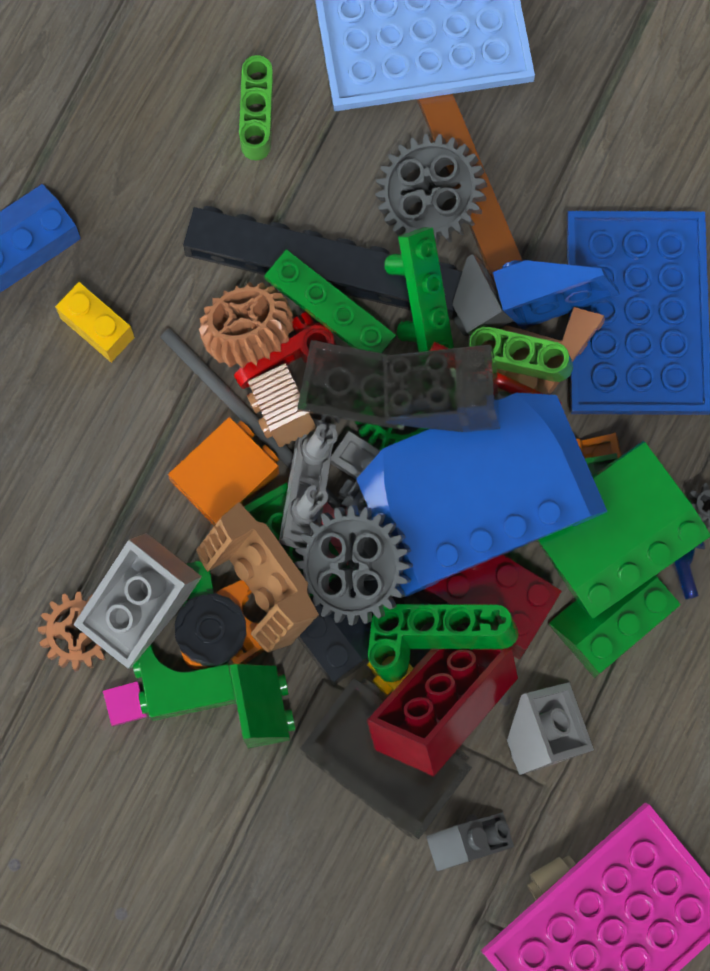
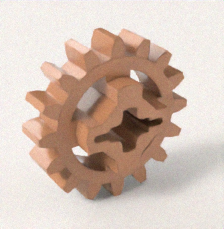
(62, 631)

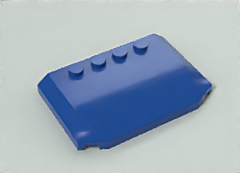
(481, 491)

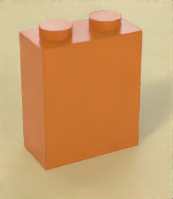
(225, 470)

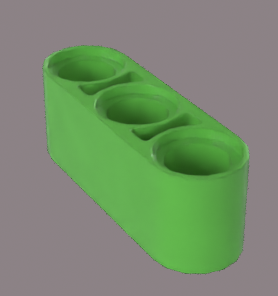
(256, 93)
(535, 364)

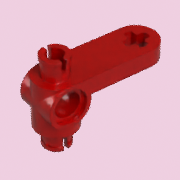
(290, 351)

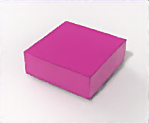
(123, 704)

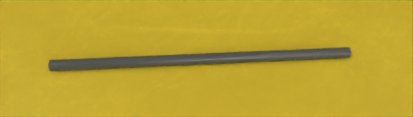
(236, 405)

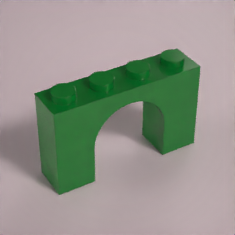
(181, 693)

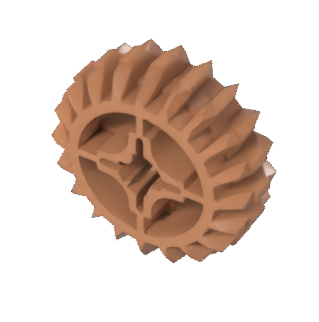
(246, 324)

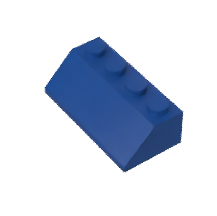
(32, 234)

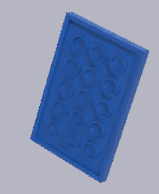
(656, 332)

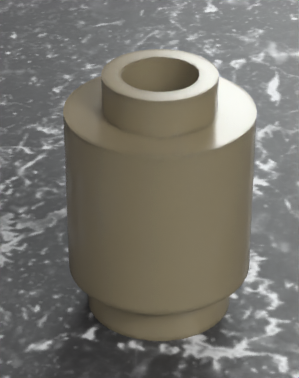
(548, 875)

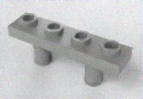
(307, 483)

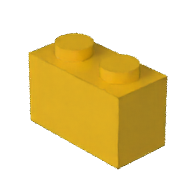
(95, 322)

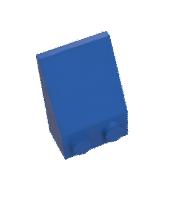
(545, 290)

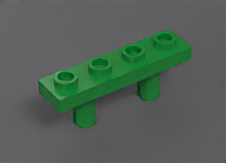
(425, 290)
(328, 305)

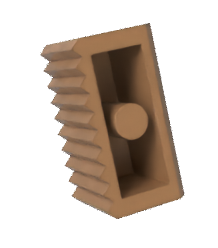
(278, 398)

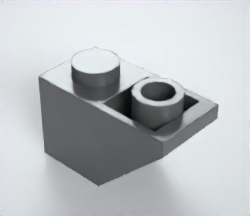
(470, 841)

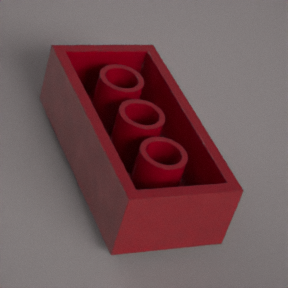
(503, 584)
(441, 704)

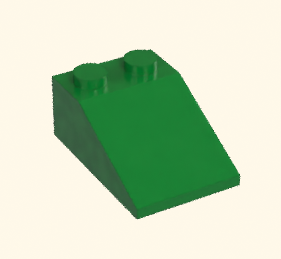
(261, 705)

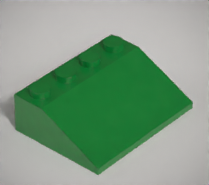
(639, 536)

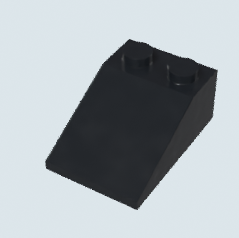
(340, 647)

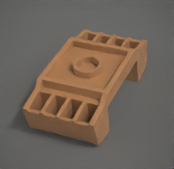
(266, 571)

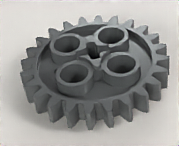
(431, 159)
(385, 566)

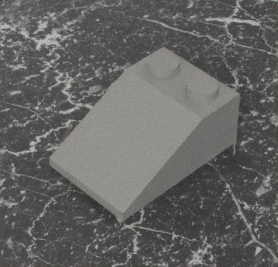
(136, 599)

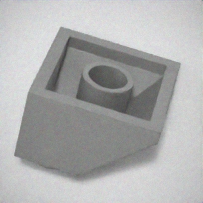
(547, 729)

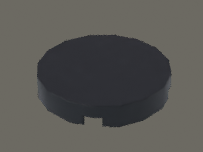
(210, 629)

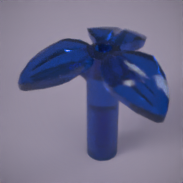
(685, 573)

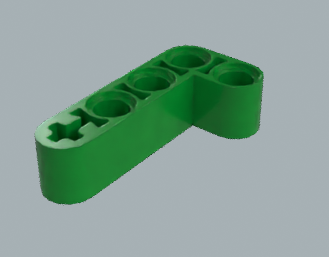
(496, 633)

